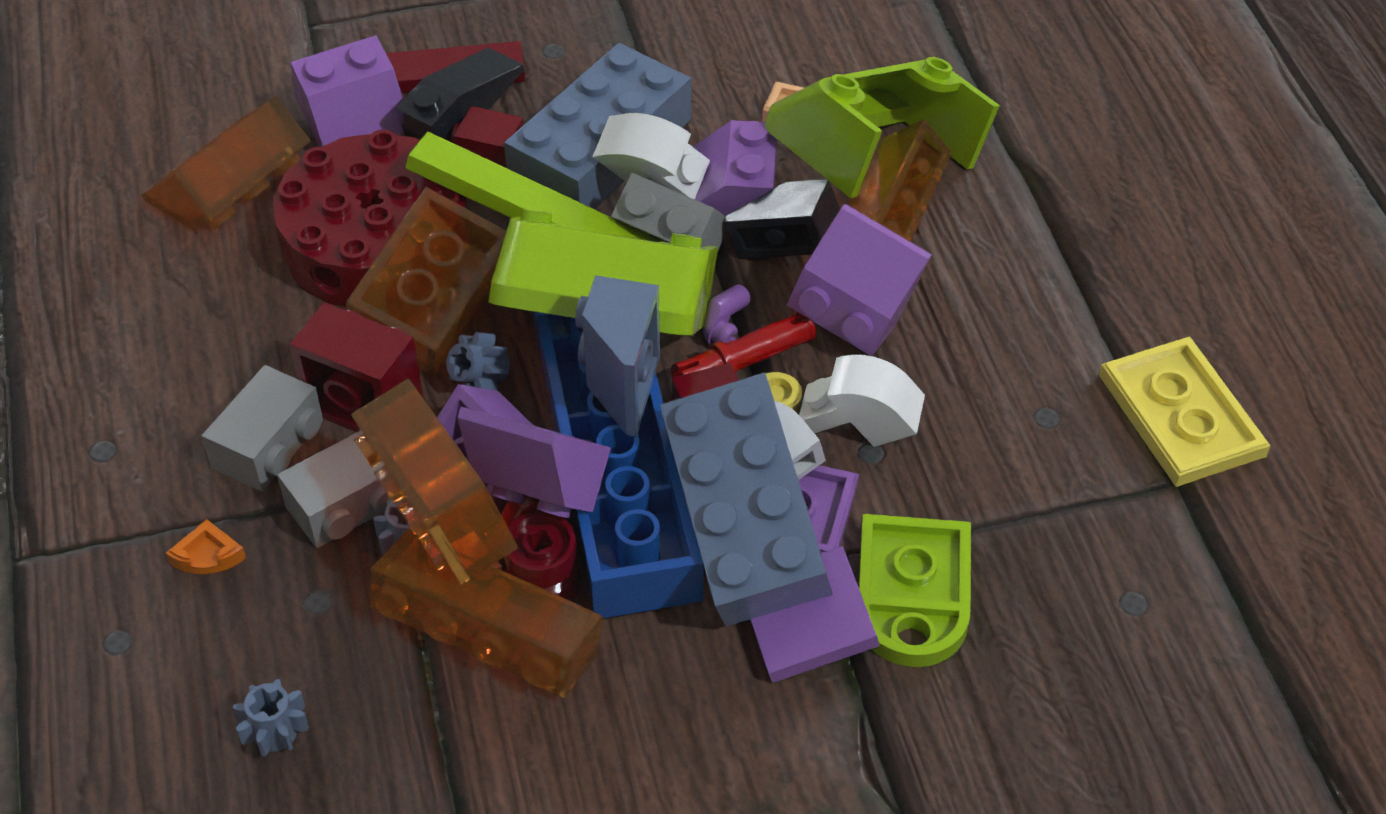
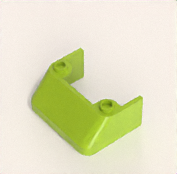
(839, 116)
(553, 266)

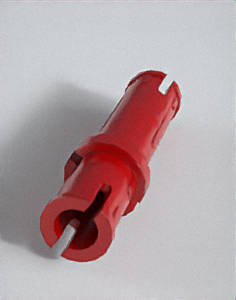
(752, 347)

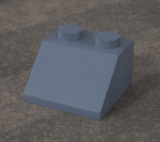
(620, 346)

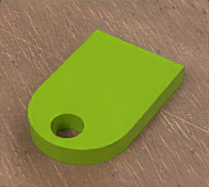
(916, 579)

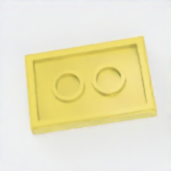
(1183, 411)

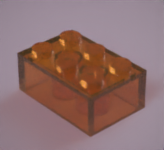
(434, 480)

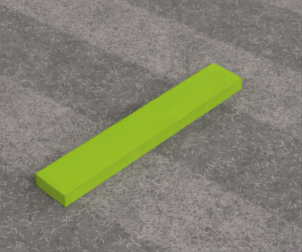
(506, 190)

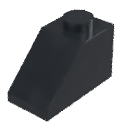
(784, 220)

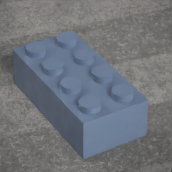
(562, 137)
(745, 500)

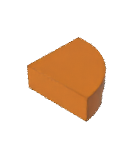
(205, 551)

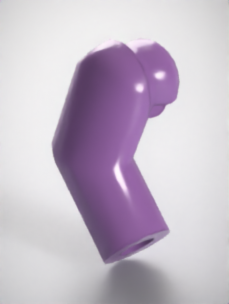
(719, 312)

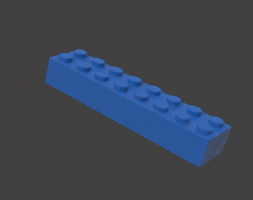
(640, 536)

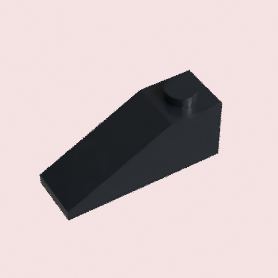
(449, 93)

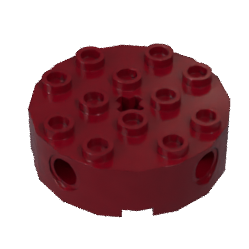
(343, 209)

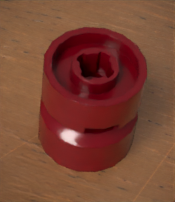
(545, 553)

